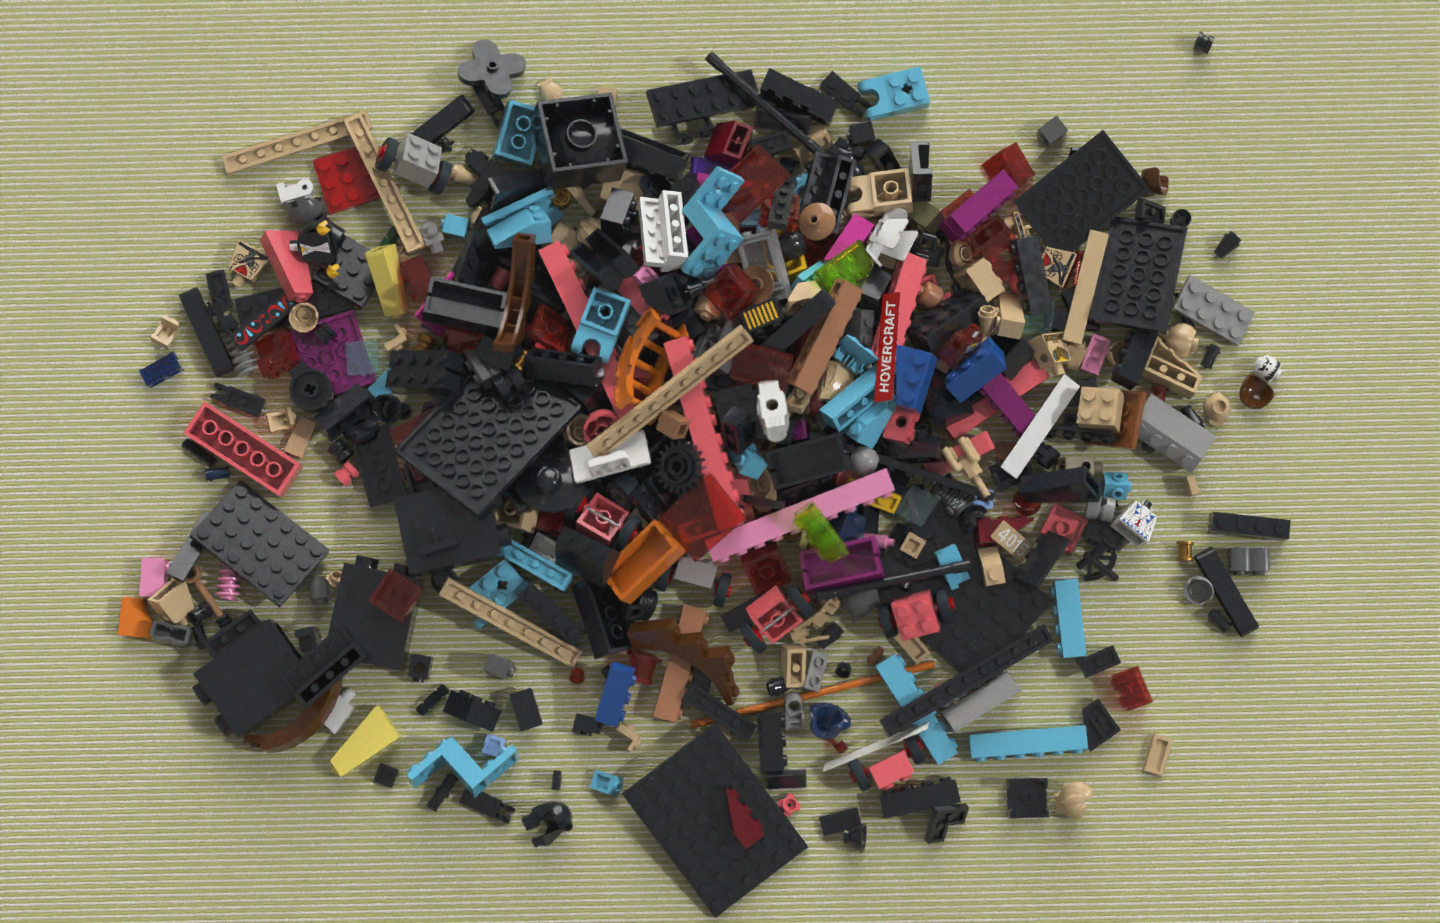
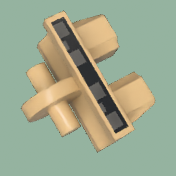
(1018, 226)

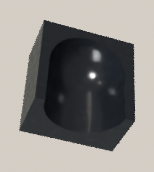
(579, 141)

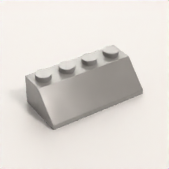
(1173, 434)
(979, 701)

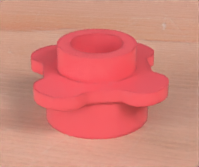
(795, 806)

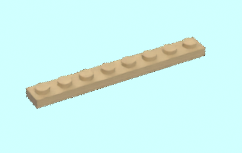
(289, 144)
(384, 185)
(510, 622)

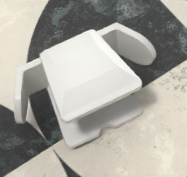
(890, 236)
(776, 420)

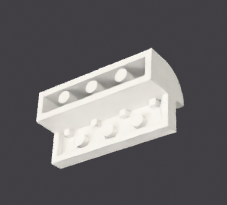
(663, 231)

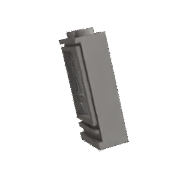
(765, 251)

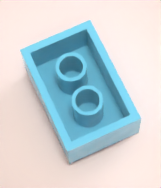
(515, 137)

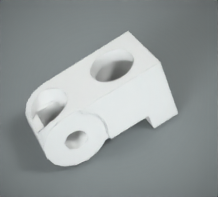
(302, 190)

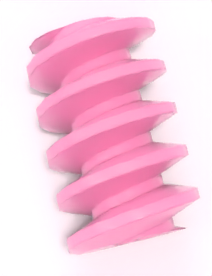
(228, 584)

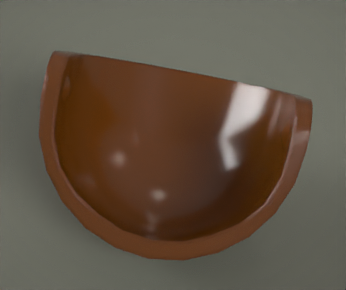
(1157, 184)
(1255, 392)

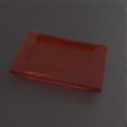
(761, 178)

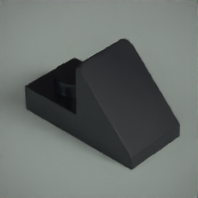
(1149, 211)

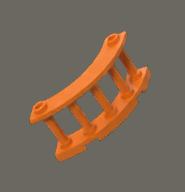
(629, 359)

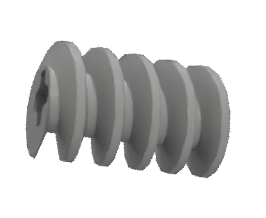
(242, 359)

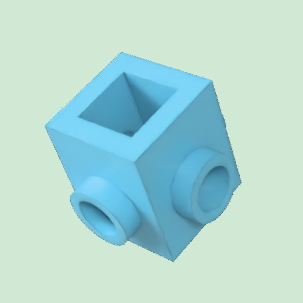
(1115, 485)

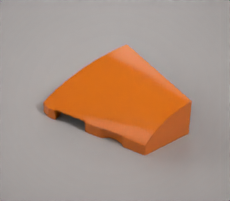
(134, 618)

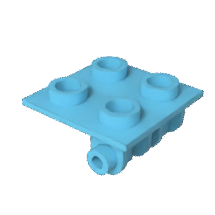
(858, 354)

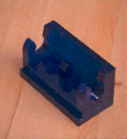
(161, 370)

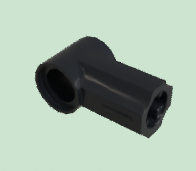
(1046, 455)

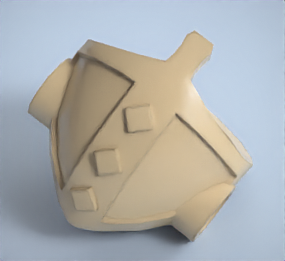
(574, 431)

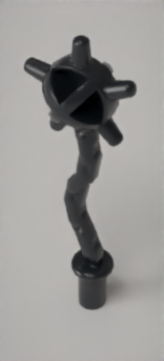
(944, 239)

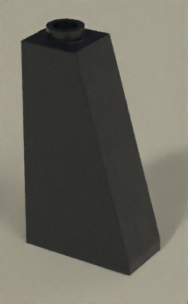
(512, 187)
(1061, 486)

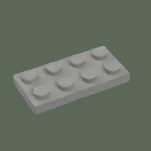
(1213, 310)

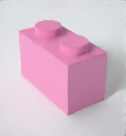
(153, 576)

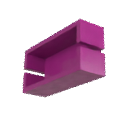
(979, 207)
(859, 565)

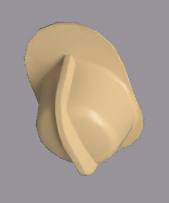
(762, 487)

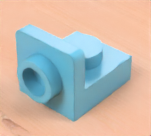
(606, 783)

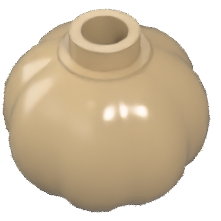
(1182, 339)

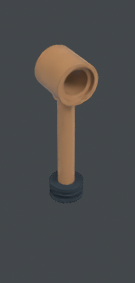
(223, 620)

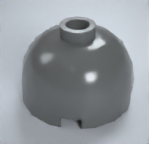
(305, 210)

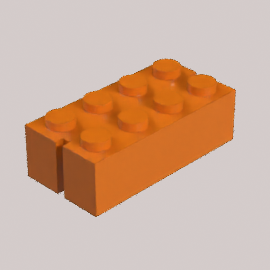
(644, 561)

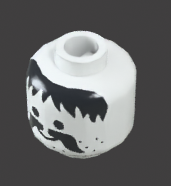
(1267, 368)

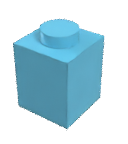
(455, 226)

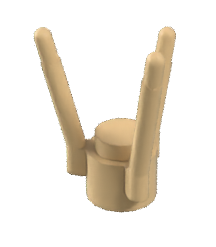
(800, 632)

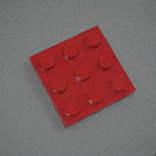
(344, 181)

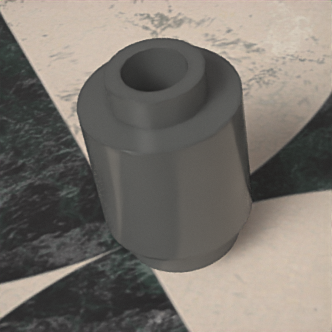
(319, 590)

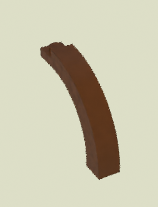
(301, 728)

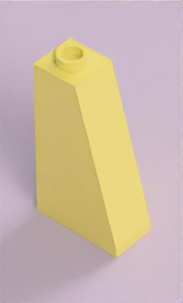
(387, 279)
(367, 740)

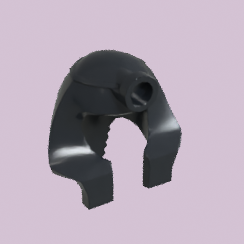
(557, 817)

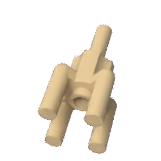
(967, 463)

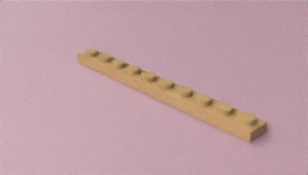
(670, 392)

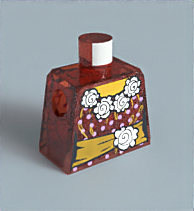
(960, 346)

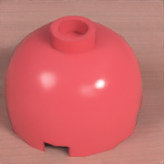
(597, 423)

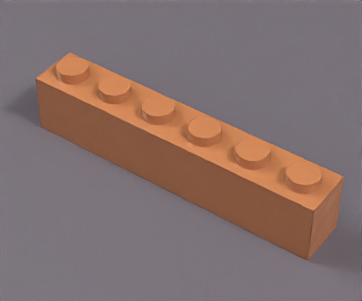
(824, 337)
(679, 670)

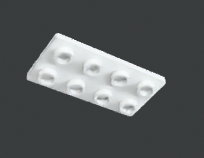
(626, 456)

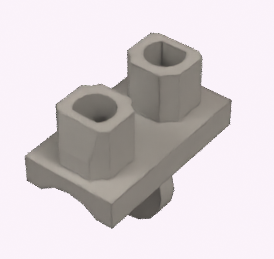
(431, 237)

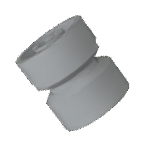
(1103, 510)

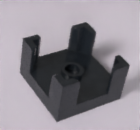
(1027, 798)

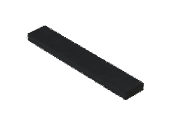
(783, 197)

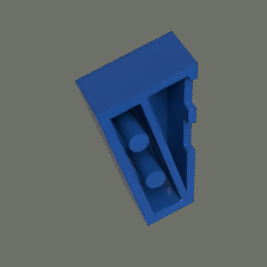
(976, 370)
(913, 377)
(615, 694)

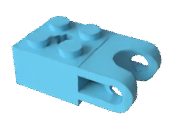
(890, 96)
(601, 329)
(489, 587)

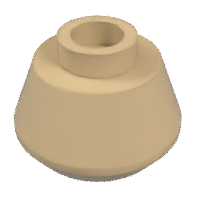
(961, 254)

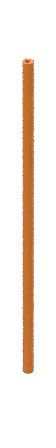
(813, 694)

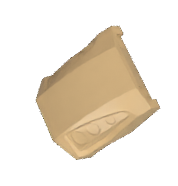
(834, 380)

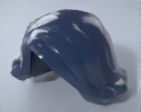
(828, 720)

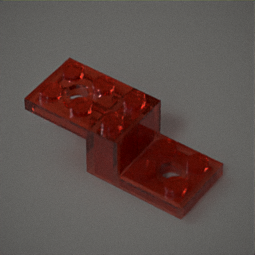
(988, 239)

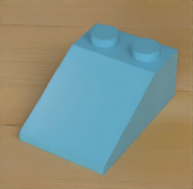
(528, 221)
(871, 423)

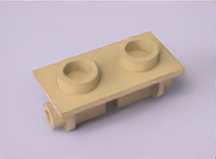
(830, 606)

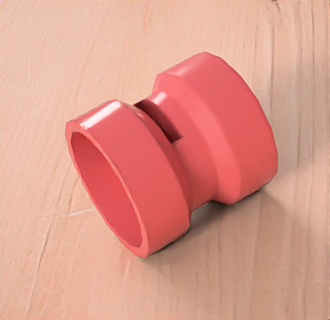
(346, 473)

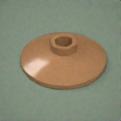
(822, 227)
(766, 281)

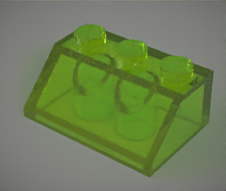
(847, 265)
(820, 533)

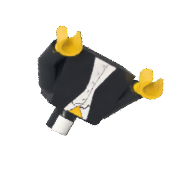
(317, 246)

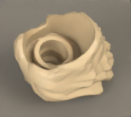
(585, 228)
(1072, 799)

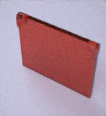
(703, 517)

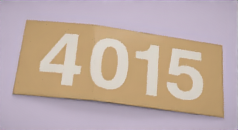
(1011, 541)

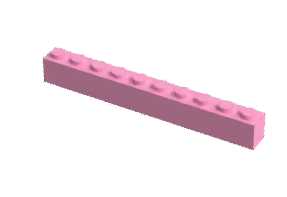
(781, 522)

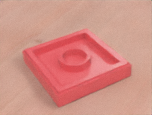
(1065, 523)

